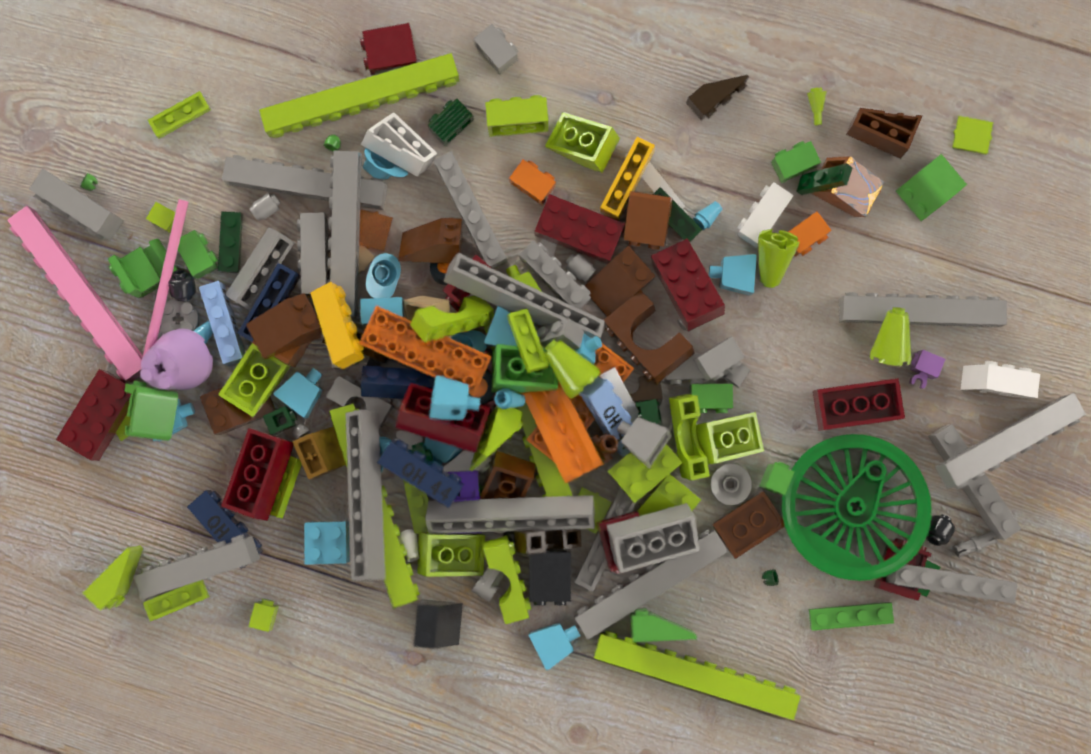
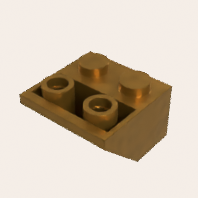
(319, 453)

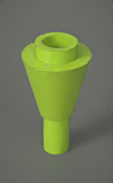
(817, 99)

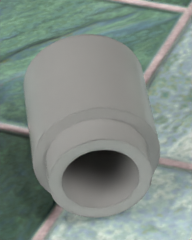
(265, 206)
(580, 266)

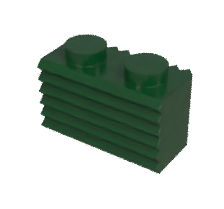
(450, 121)

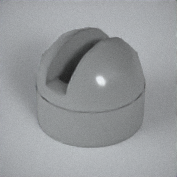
(300, 431)

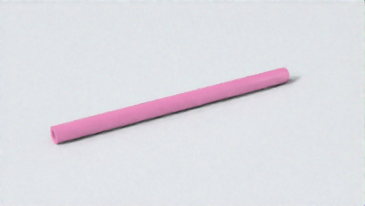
(166, 274)

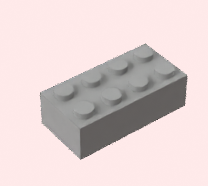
(75, 206)
(653, 538)

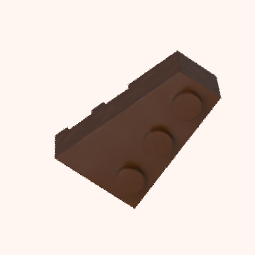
(884, 130)

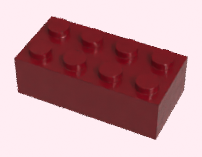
(579, 229)
(688, 284)
(858, 404)
(96, 416)
(415, 418)
(257, 474)

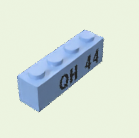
(222, 322)
(606, 409)

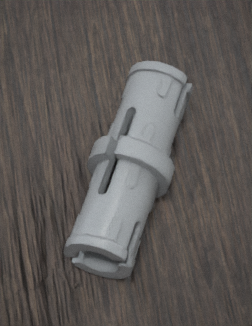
(975, 544)

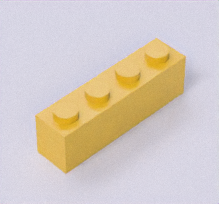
(627, 178)
(337, 325)

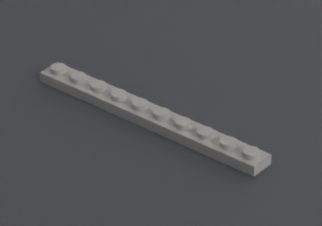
(622, 504)

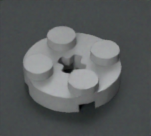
(186, 310)

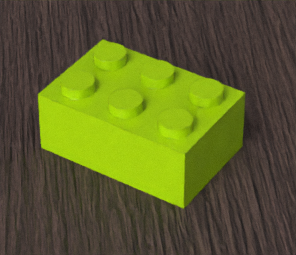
(517, 116)
(638, 479)

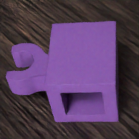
(926, 365)

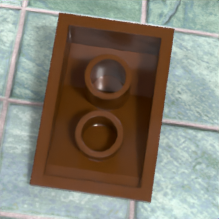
(432, 242)
(619, 281)
(285, 327)
(227, 417)
(507, 477)

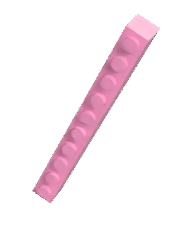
(78, 292)

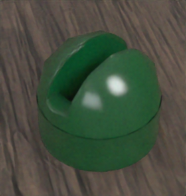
(771, 577)

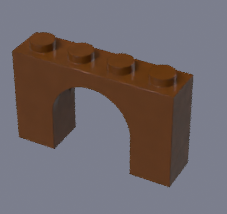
(656, 362)

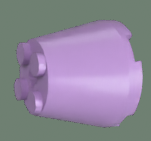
(177, 361)

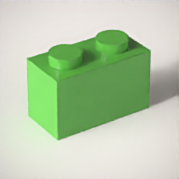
(795, 161)
(197, 255)
(713, 397)
(777, 478)

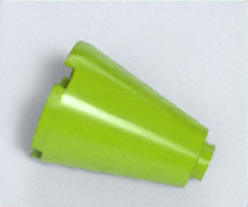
(775, 255)
(893, 340)
(570, 368)

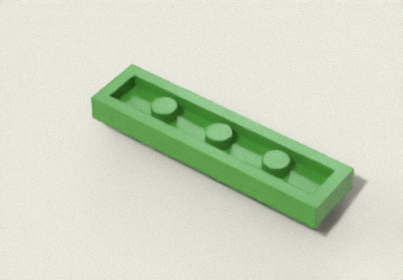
(851, 616)

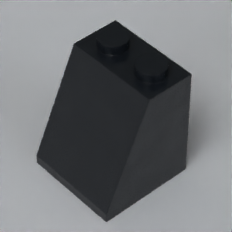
(550, 578)
(437, 624)

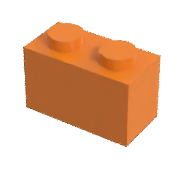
(532, 181)
(810, 231)

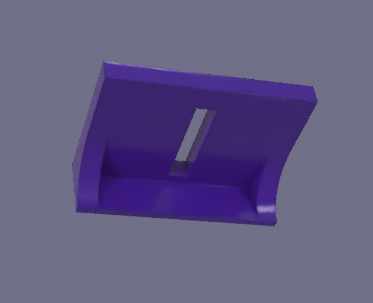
(470, 490)

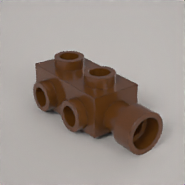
(605, 446)

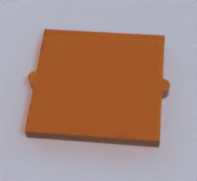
(374, 229)

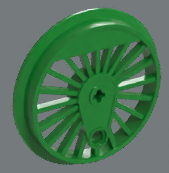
(866, 492)

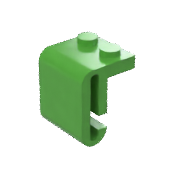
(931, 187)
(140, 269)
(151, 411)

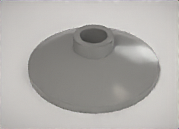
(740, 479)

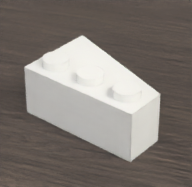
(399, 144)
(1001, 380)

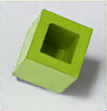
(161, 217)
(263, 615)

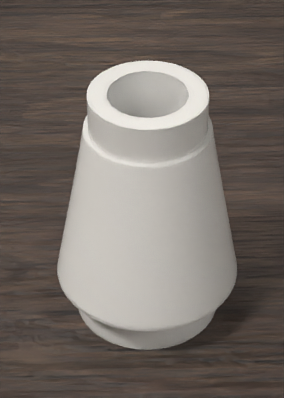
(410, 543)

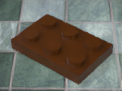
(749, 524)

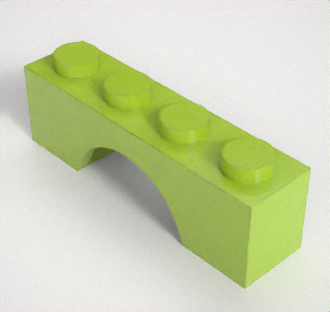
(434, 324)
(684, 415)
(500, 557)

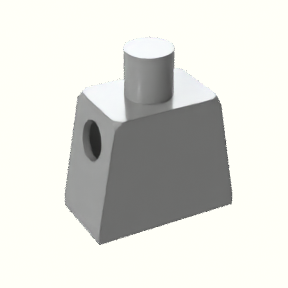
(644, 439)

